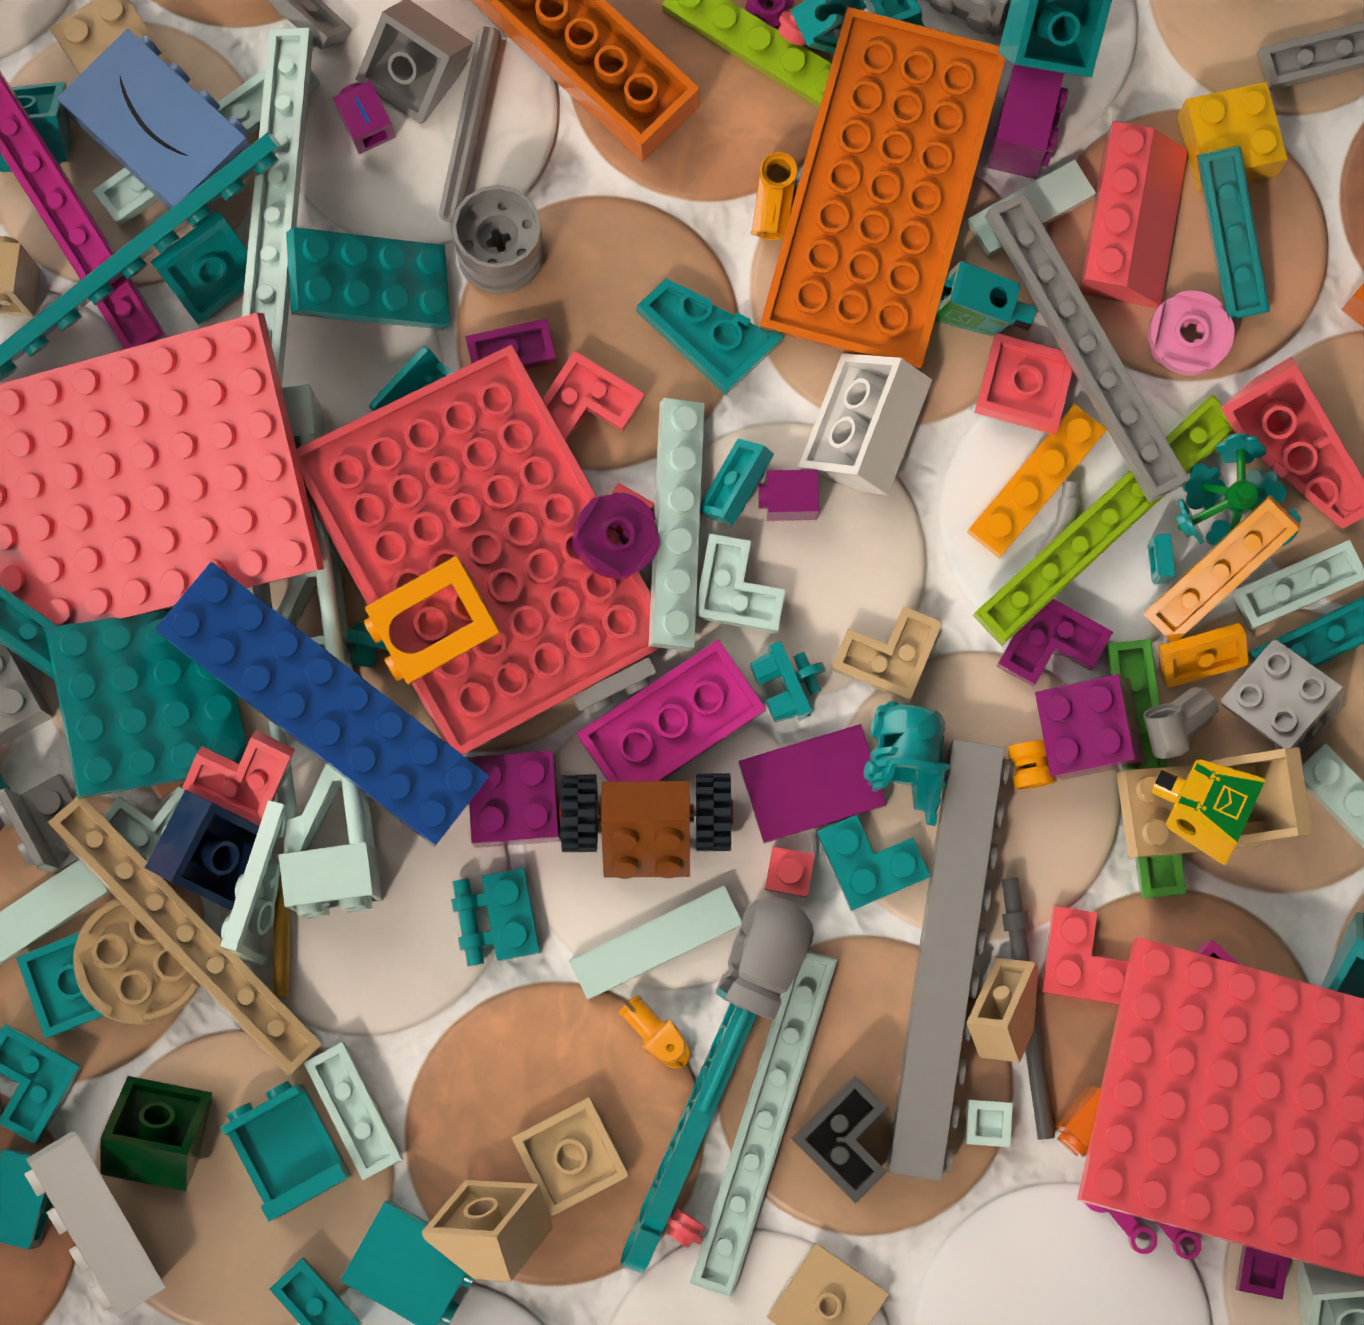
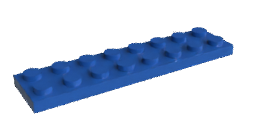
(322, 703)

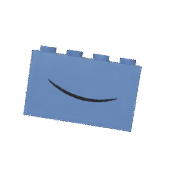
(153, 118)

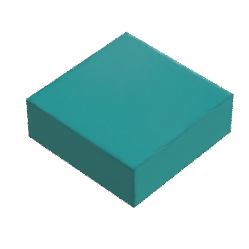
(1161, 559)

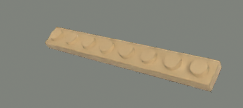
(184, 934)

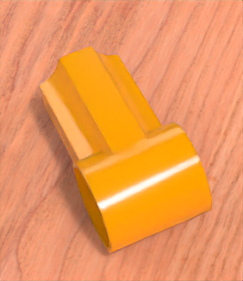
(773, 198)

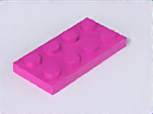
(673, 719)

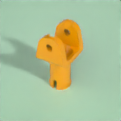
(660, 1037)

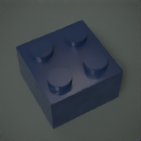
(204, 849)

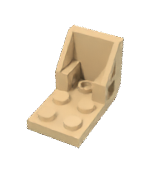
(1277, 815)

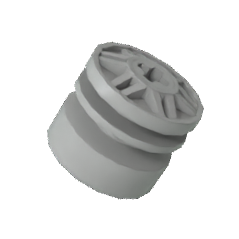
(493, 218)

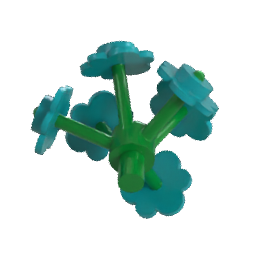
(1240, 497)

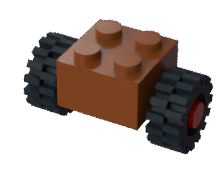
(645, 822)

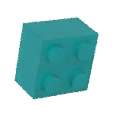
(1055, 34)

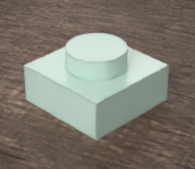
(988, 1123)

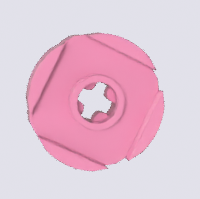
(1211, 321)

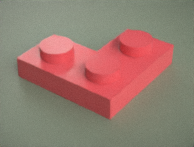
(590, 388)
(241, 786)
(1069, 960)

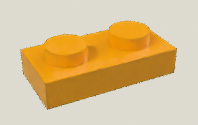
(1203, 655)

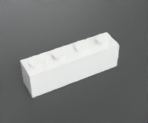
(94, 1223)

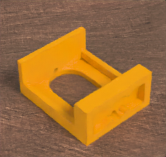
(419, 664)

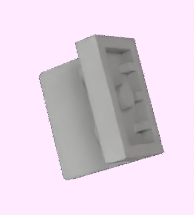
(1285, 698)
(30, 816)

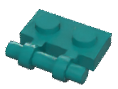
(509, 915)

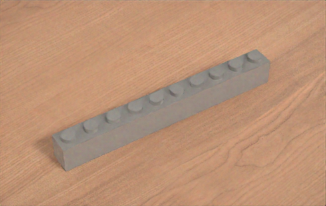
(946, 960)

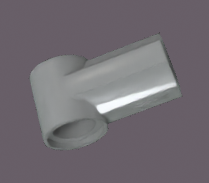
(1176, 722)

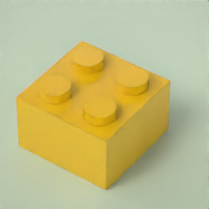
(1233, 119)

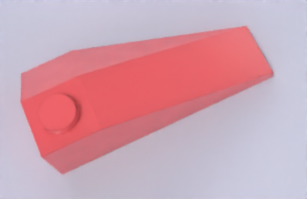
(1299, 440)

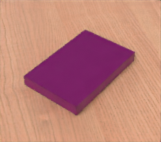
(810, 784)

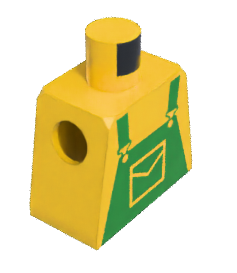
(1209, 805)

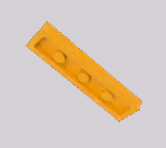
(1036, 481)
(1222, 569)

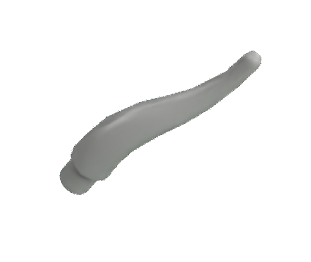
(1067, 511)

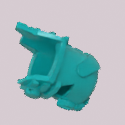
(909, 754)

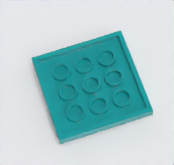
(136, 705)

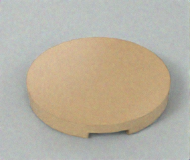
(128, 970)

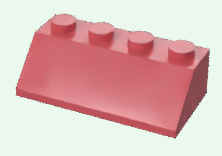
(1133, 216)

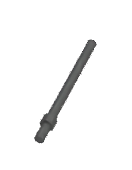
(1016, 922)

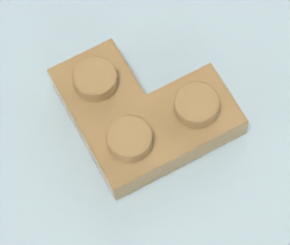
(893, 665)

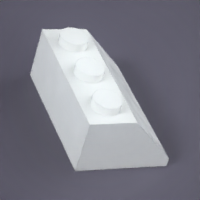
(866, 422)

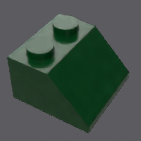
(155, 1133)

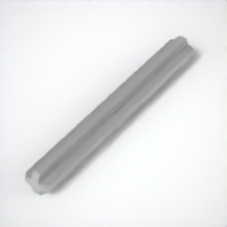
(469, 122)

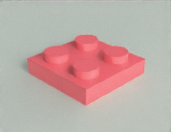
(1024, 384)

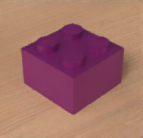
(1028, 121)
(1090, 727)
(516, 801)

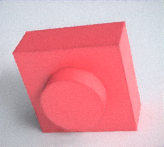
(789, 872)

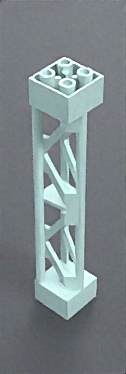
(342, 873)

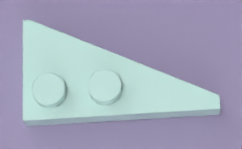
(256, 892)

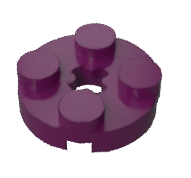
(593, 542)

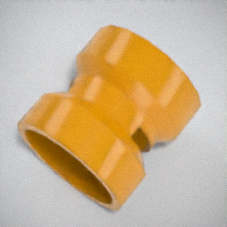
(1028, 755)

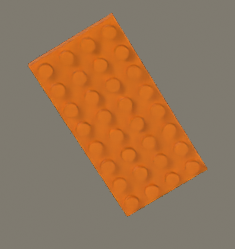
(883, 188)

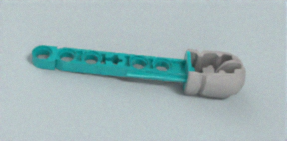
(760, 969)

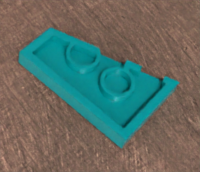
(710, 338)

